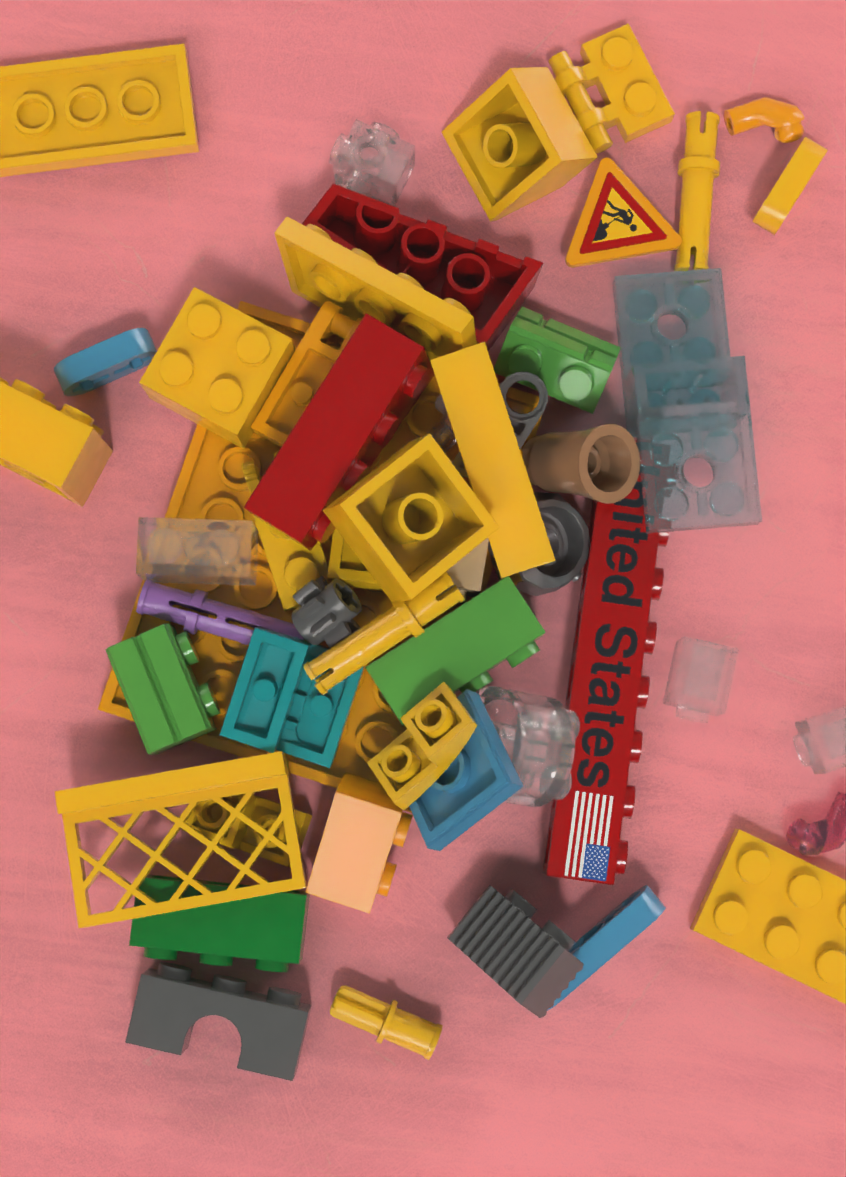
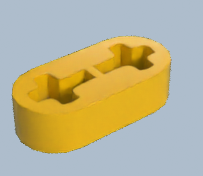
(789, 185)

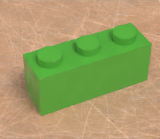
(459, 648)

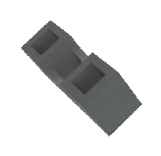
(269, 1024)

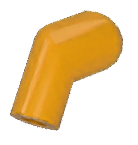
(766, 112)

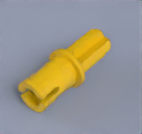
(386, 1021)

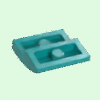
(279, 704)

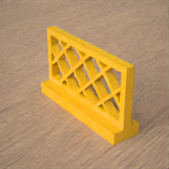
(174, 789)

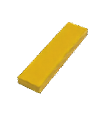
(493, 458)

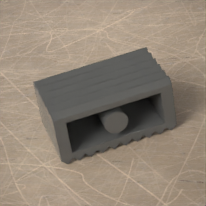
(515, 951)

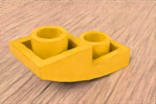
(421, 754)
(210, 817)

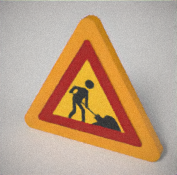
(618, 222)

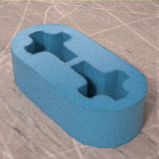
(105, 362)

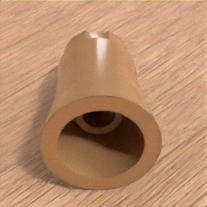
(587, 463)

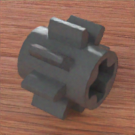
(326, 611)

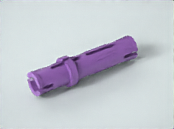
(158, 601)

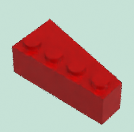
(443, 263)
(341, 431)

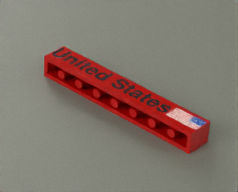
(606, 691)

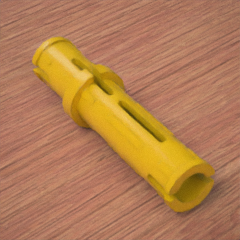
(698, 174)
(382, 633)

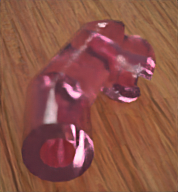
(822, 834)

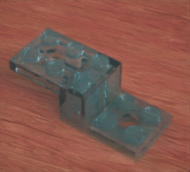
(686, 401)

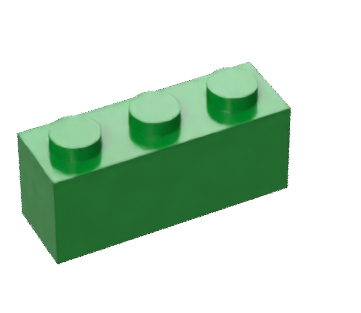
(251, 928)

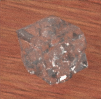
(373, 161)

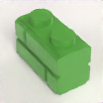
(563, 357)
(162, 688)

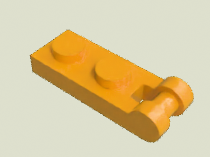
(303, 373)

